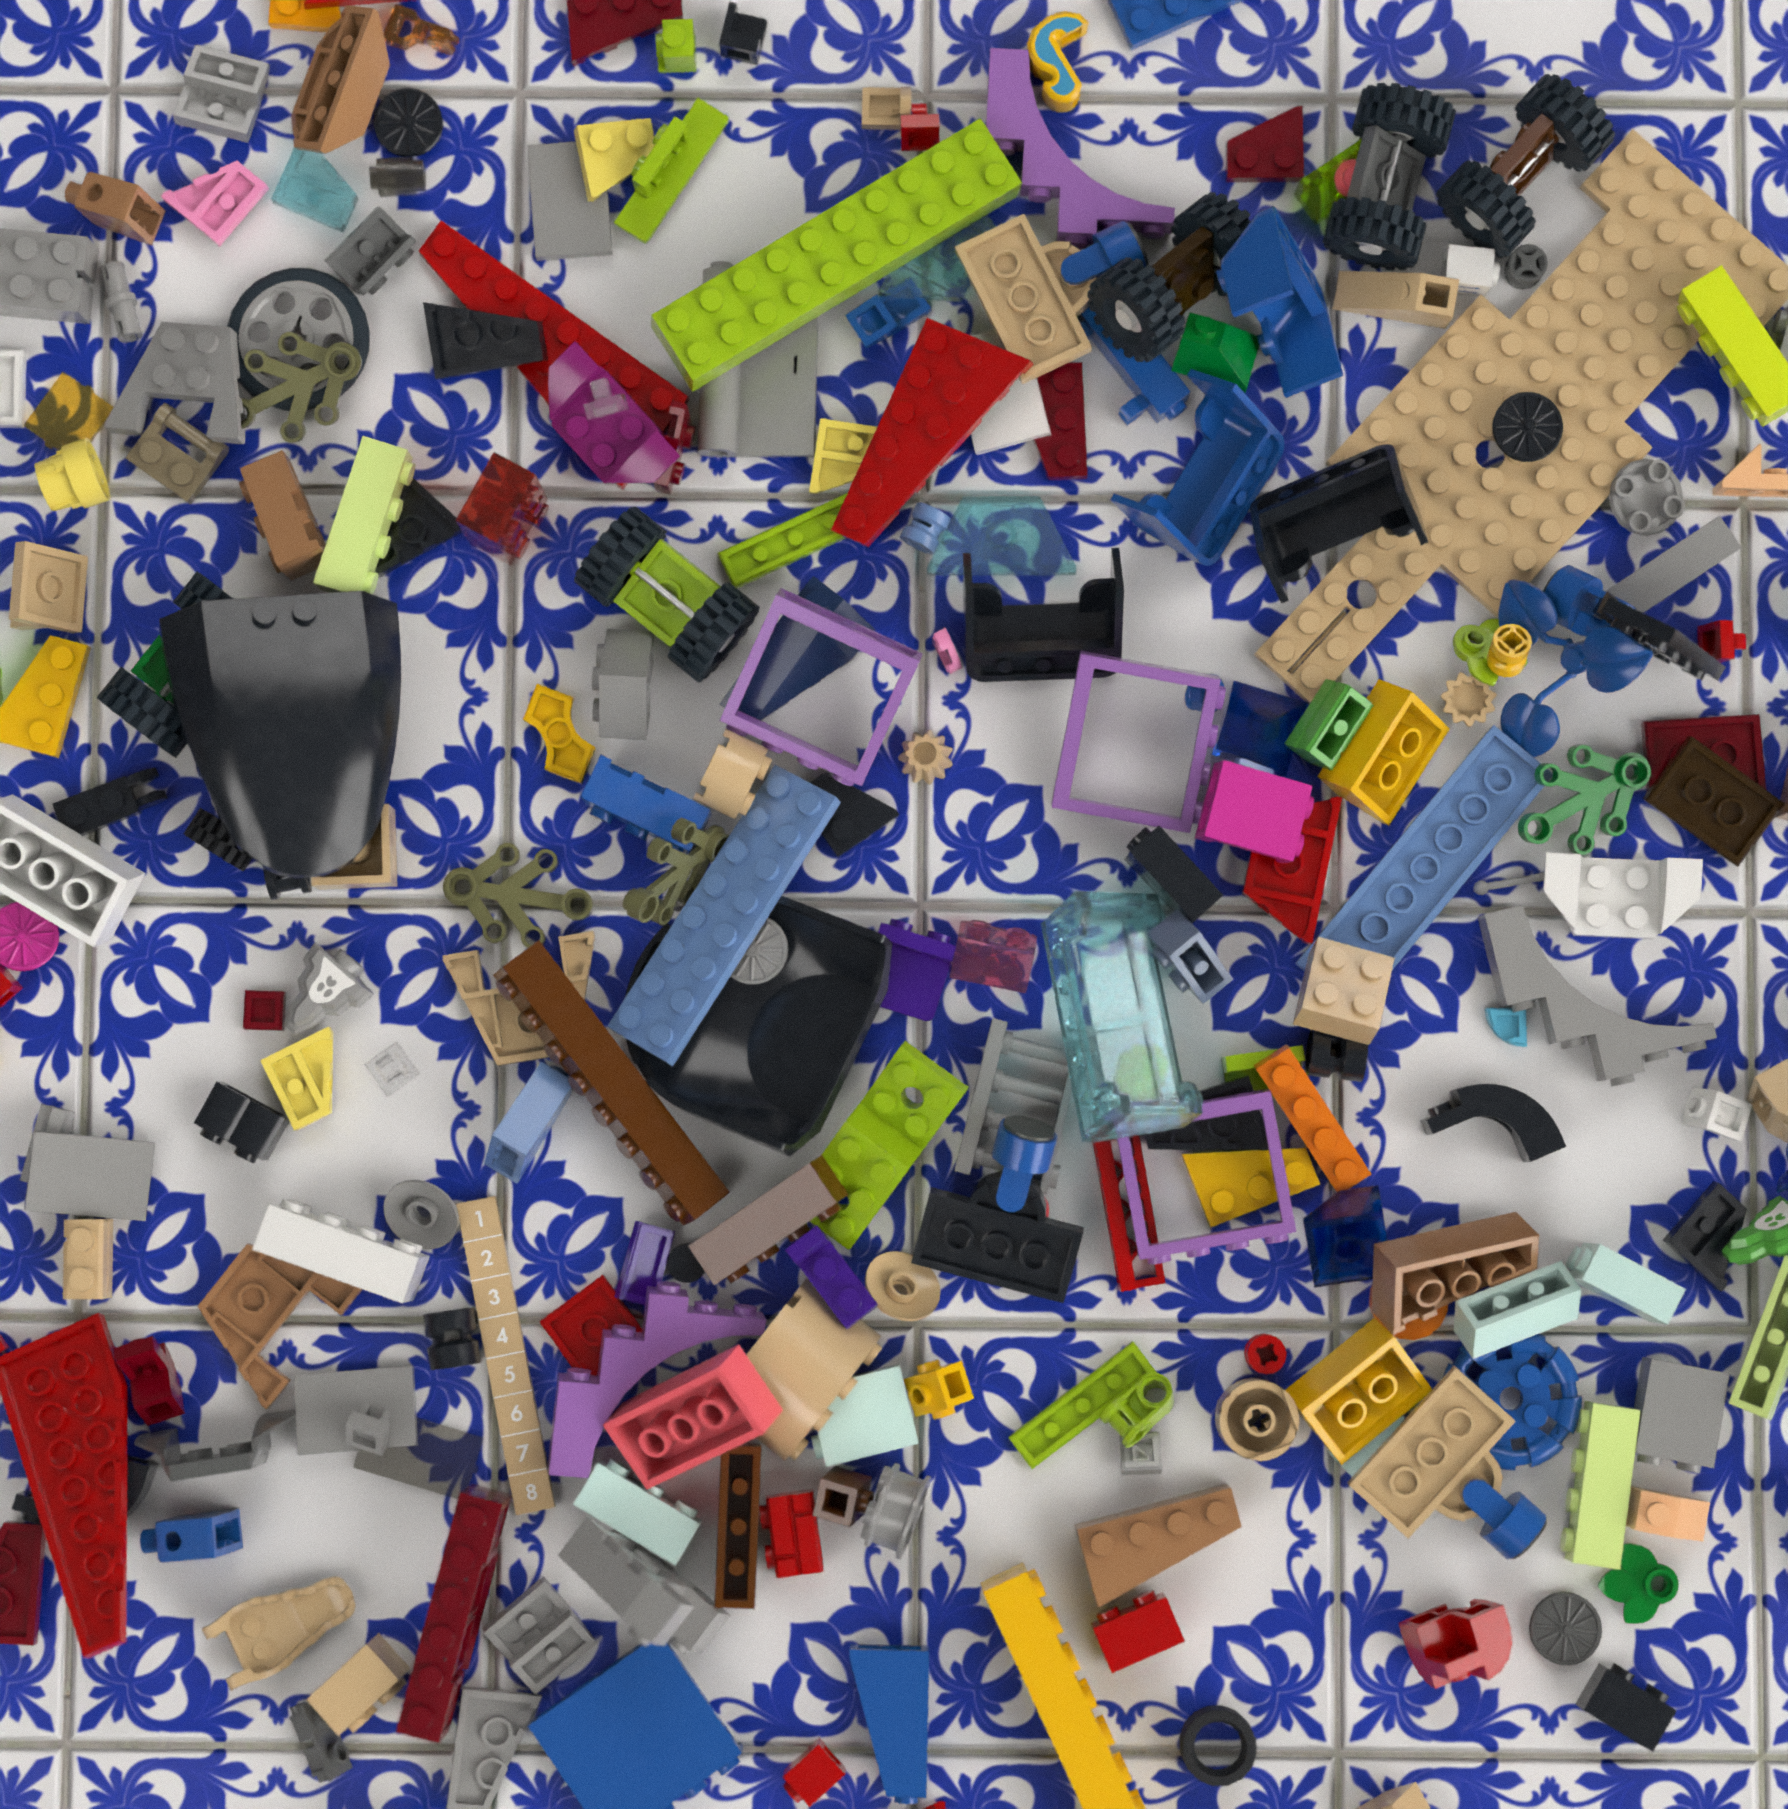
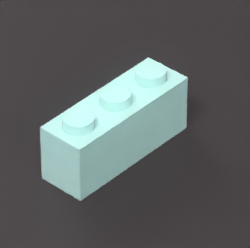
(1517, 1309)
(638, 1512)

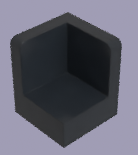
(742, 36)

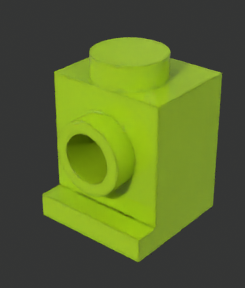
(676, 46)

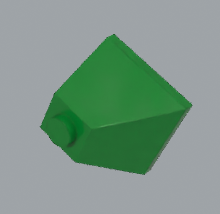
(1216, 350)

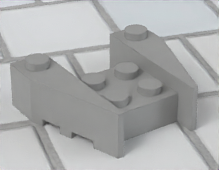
(643, 1589)

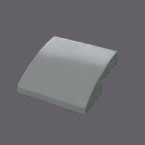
(221, 93)
(539, 1635)

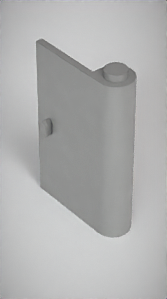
(761, 402)

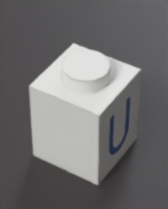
(1472, 267)

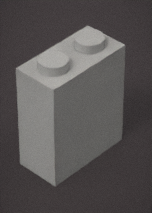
(1679, 1413)

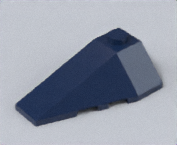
(797, 656)

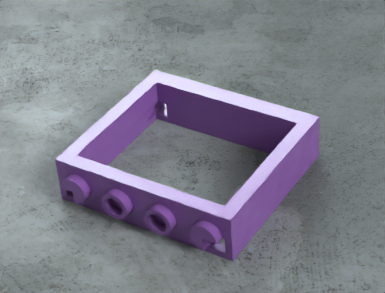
(845, 632)
(1205, 737)
(1234, 1238)

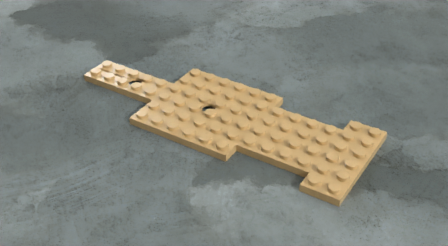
(1588, 342)

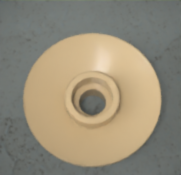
(916, 1286)

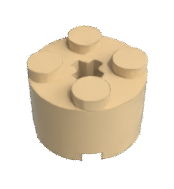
(732, 775)
(1277, 1429)

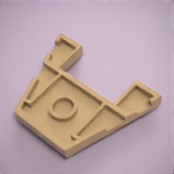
(499, 1018)

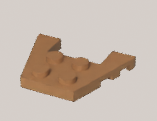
(254, 1303)

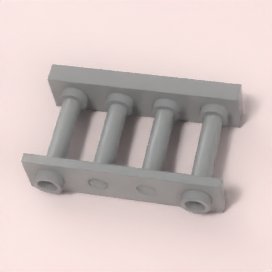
(992, 1080)

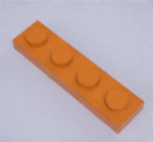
(1312, 1119)

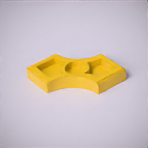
(566, 751)

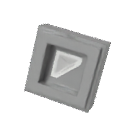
(1143, 1456)

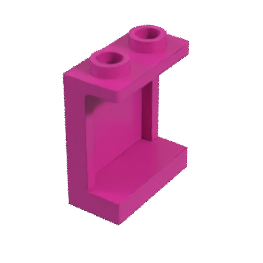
(1255, 811)

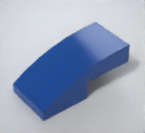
(884, 317)

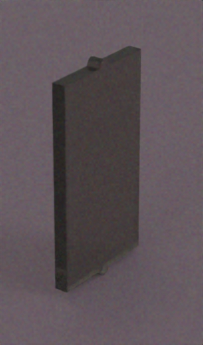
(439, 1463)

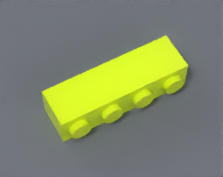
(1739, 344)

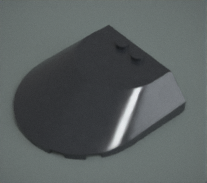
(780, 1048)

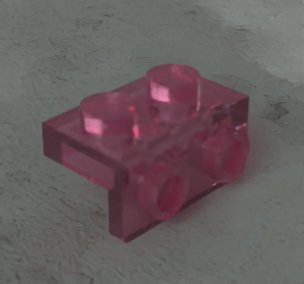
(993, 955)

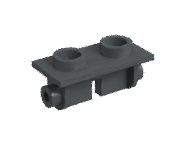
(329, 1754)

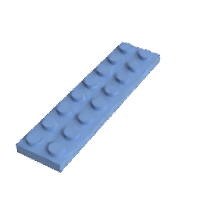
(1438, 850)
(723, 915)

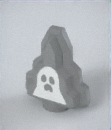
(326, 988)

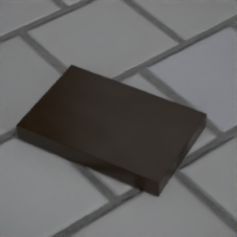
(1713, 801)

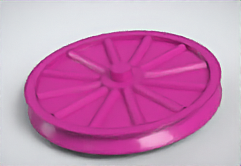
(25, 938)

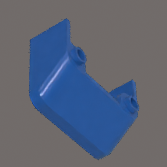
(1275, 281)
(1218, 481)

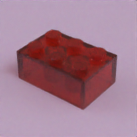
(503, 509)

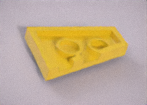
(44, 698)
(1243, 1180)

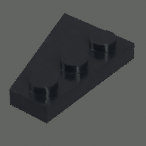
(480, 341)
(420, 528)
(1225, 1132)

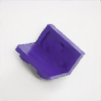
(916, 969)

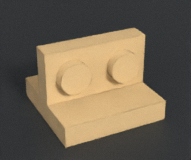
(47, 588)

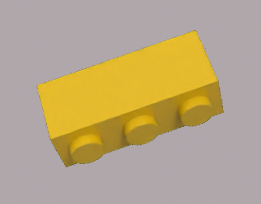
(1386, 752)
(1358, 1390)

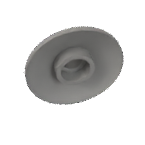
(421, 1213)

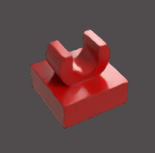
(920, 129)
(1720, 640)

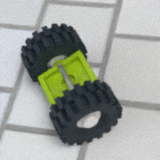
(666, 593)

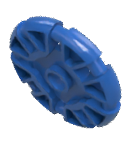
(1535, 1398)

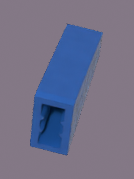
(895, 1706)

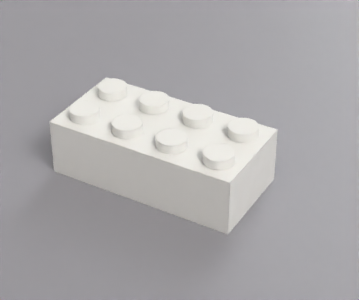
(62, 873)
(341, 1252)

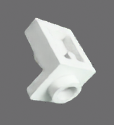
(1717, 1113)

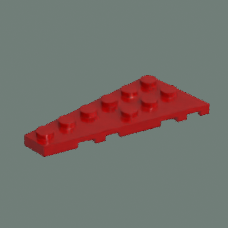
(932, 411)

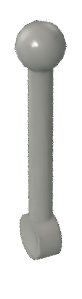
(1482, 887)

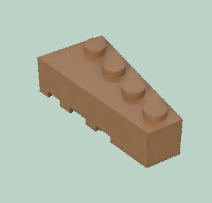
(1147, 1540)

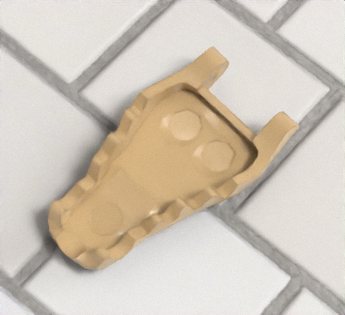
(278, 1627)

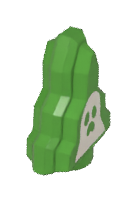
(1763, 1237)

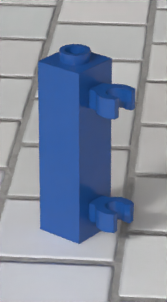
(1152, 382)

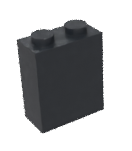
(1171, 873)

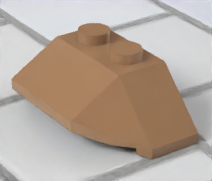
(341, 83)

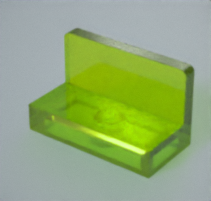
(1317, 190)

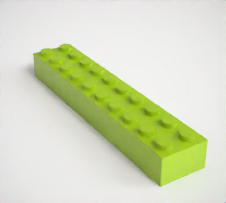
(835, 255)

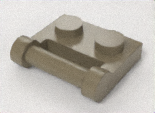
(170, 464)

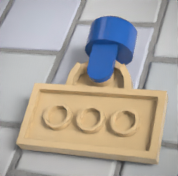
(1040, 290)
(1445, 1465)

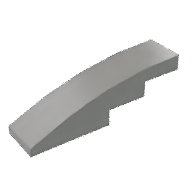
(1677, 566)

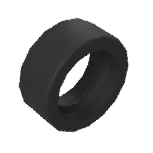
(1248, 1751)

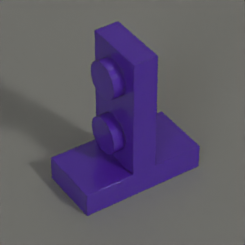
(832, 1277)

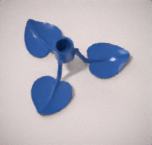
(1606, 656)

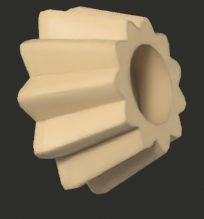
(1468, 700)
(925, 757)

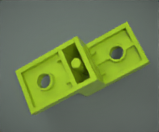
(886, 1138)

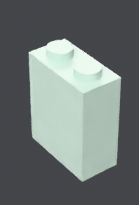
(1624, 1282)
(869, 1419)

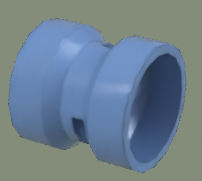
(925, 528)

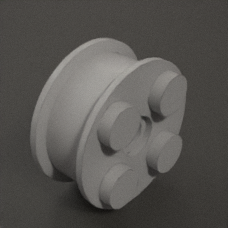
(895, 1510)

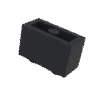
(1626, 1707)

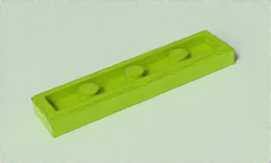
(782, 544)
(1080, 1405)

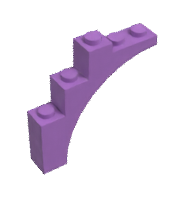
(1047, 171)
(625, 1356)

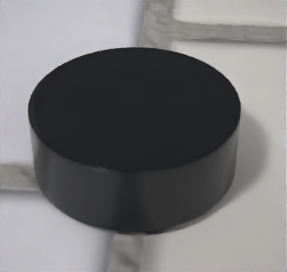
(684, 1265)

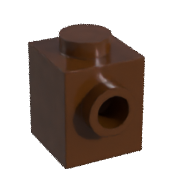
(843, 1496)

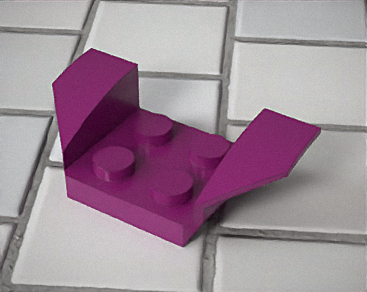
(616, 446)

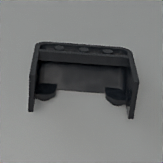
(1330, 510)
(1040, 638)

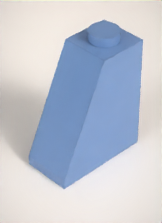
(528, 1122)

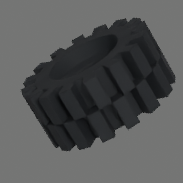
(211, 834)

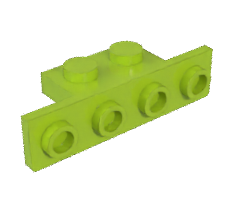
(669, 168)

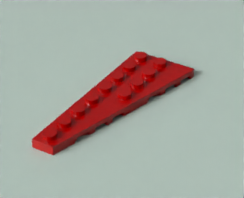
(493, 288)

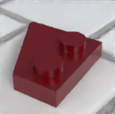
(1268, 151)
(679, 437)

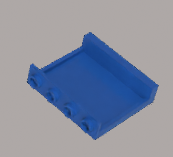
(636, 1734)

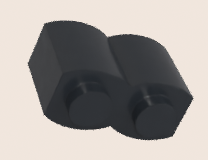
(241, 1121)

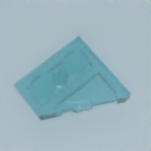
(315, 190)

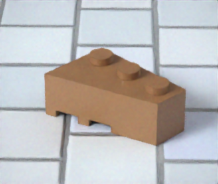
(283, 515)

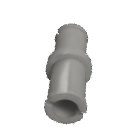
(121, 301)

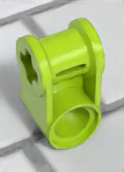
(1138, 1411)

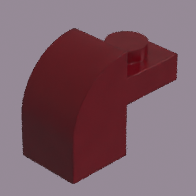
(152, 1379)

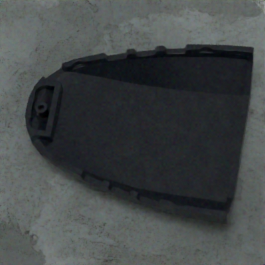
(290, 719)

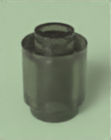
(398, 176)

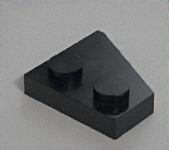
(1706, 1231)

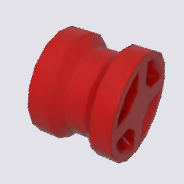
(1258, 1350)

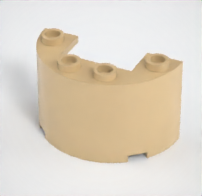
(806, 1364)

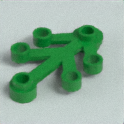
(1590, 796)

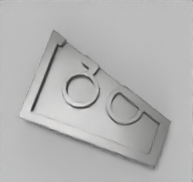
(485, 1742)

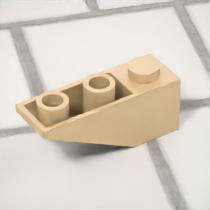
(1397, 296)

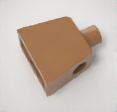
(116, 206)

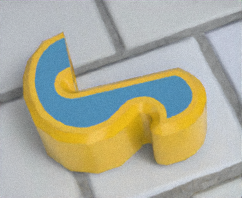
(1049, 64)

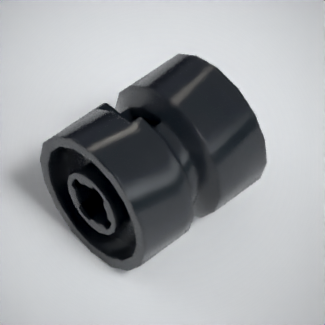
(1349, 1059)
(453, 1352)

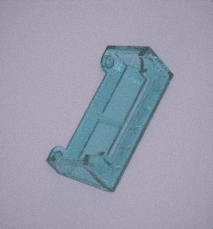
(1116, 1016)

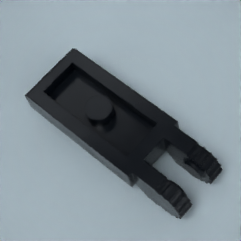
(108, 803)

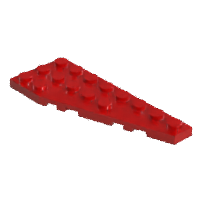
(71, 1434)

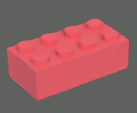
(693, 1417)

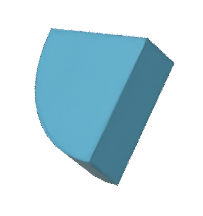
(1508, 1025)

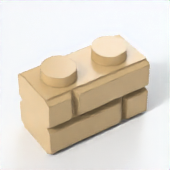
(88, 1259)

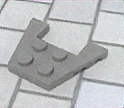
(186, 365)

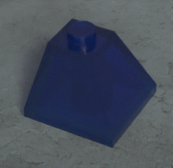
(1258, 726)
(1344, 1235)

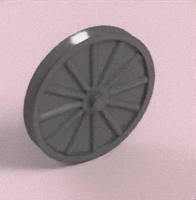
(1565, 1628)

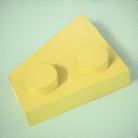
(611, 151)
(304, 1078)

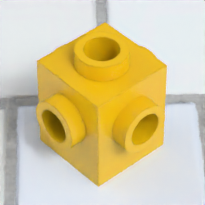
(938, 1388)

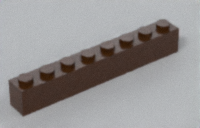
(610, 1084)

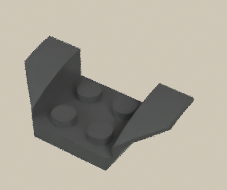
(203, 1461)

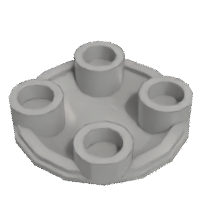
(1646, 497)

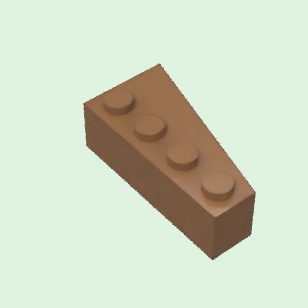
(1447, 1264)

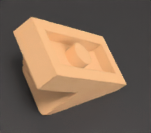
(1748, 480)

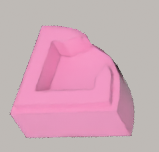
(946, 651)

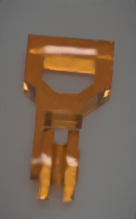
(441, 39)

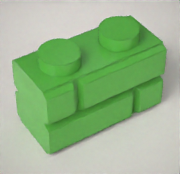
(1329, 724)

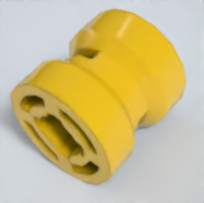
(1509, 650)

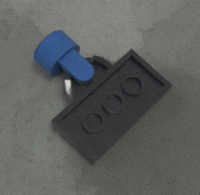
(1581, 596)
(1003, 1225)

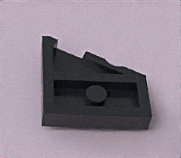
(855, 817)

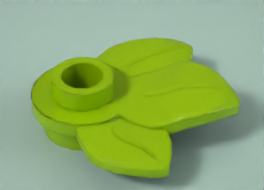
(1476, 654)

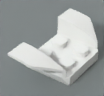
(1621, 894)

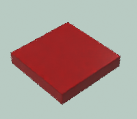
(580, 1320)

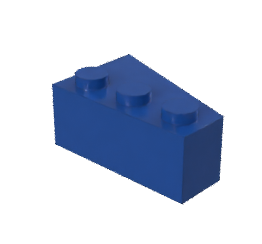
(640, 804)

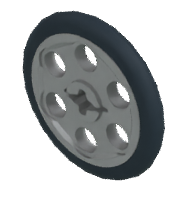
(307, 288)

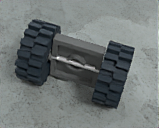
(1377, 217)

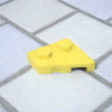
(838, 453)

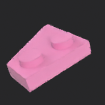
(218, 200)

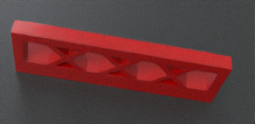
(1116, 1219)

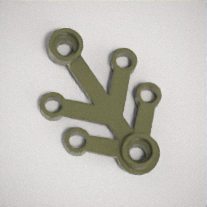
(302, 382)
(511, 893)
(644, 902)

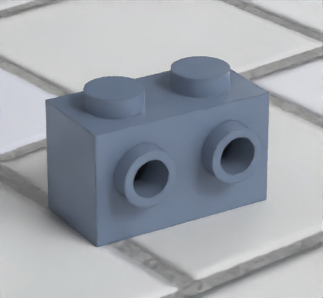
(1189, 956)

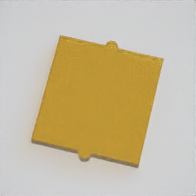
(68, 413)

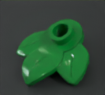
(1633, 1584)

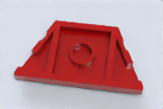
(1295, 889)

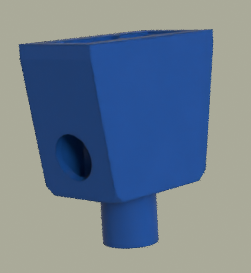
(194, 1536)

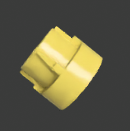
(73, 477)

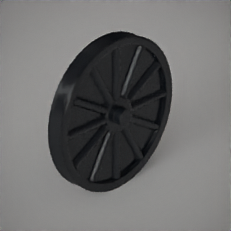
(408, 122)
(1527, 427)

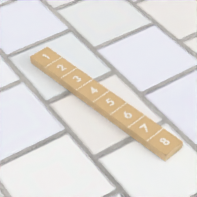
(506, 1355)

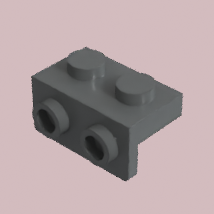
(371, 252)

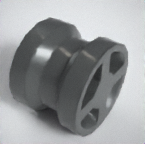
(1530, 259)

